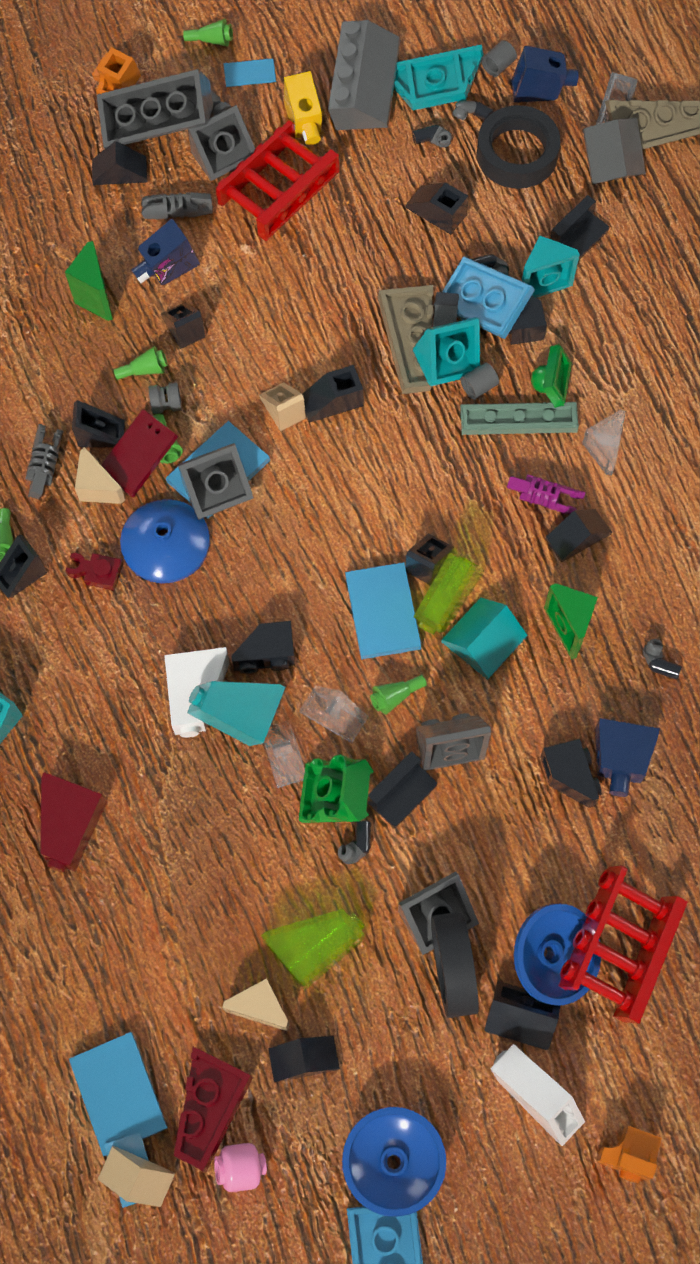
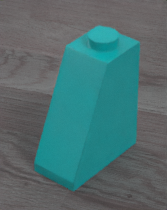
(237, 708)

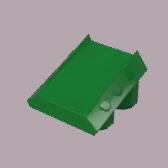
(335, 790)

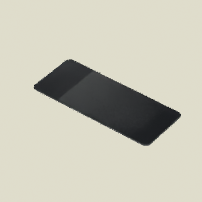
(445, 308)

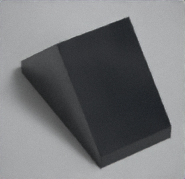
(119, 166)
(184, 324)
(96, 427)
(577, 533)
(427, 558)
(20, 567)
(303, 1058)

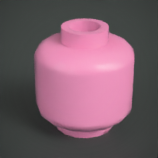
(239, 1167)

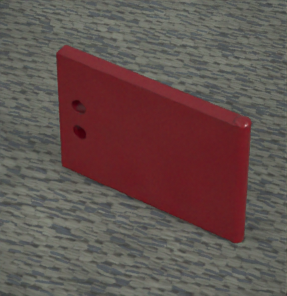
(139, 452)

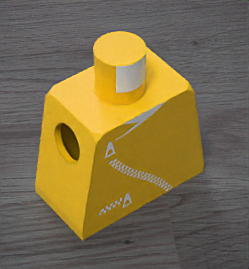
(303, 106)

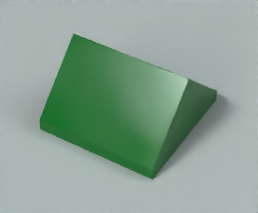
(87, 282)
(570, 615)

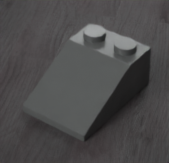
(452, 741)

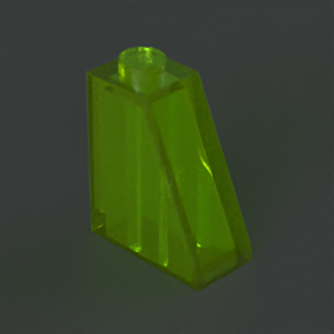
(447, 593)
(314, 944)

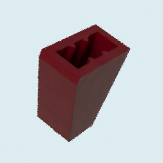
(67, 821)

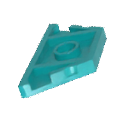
(437, 77)

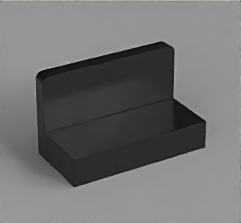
(580, 227)
(401, 790)
(521, 1017)

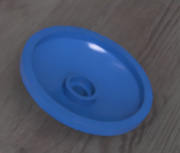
(166, 556)
(554, 929)
(421, 1158)

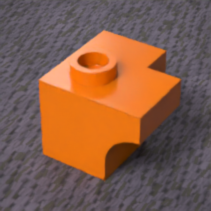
(115, 72)
(633, 1155)

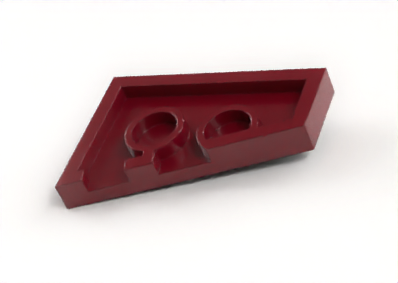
(209, 1107)

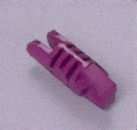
(544, 492)

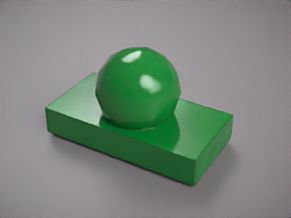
(554, 376)

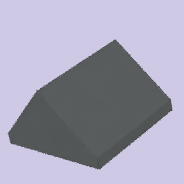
(221, 143)
(614, 150)
(215, 481)
(437, 899)

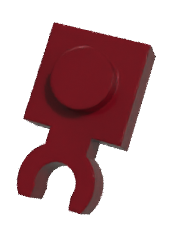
(98, 572)

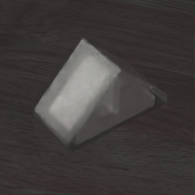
(619, 88)
(604, 440)
(334, 711)
(284, 754)

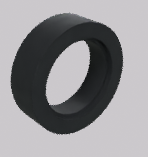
(525, 119)
(454, 964)

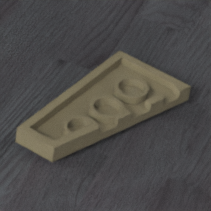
(659, 120)
(406, 317)

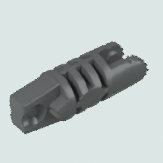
(176, 205)
(42, 461)

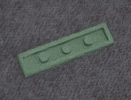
(518, 418)

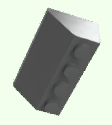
(363, 76)
(155, 108)

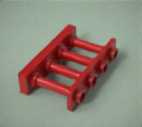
(287, 202)
(653, 942)

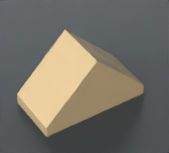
(284, 405)
(94, 482)
(258, 1005)
(135, 1178)

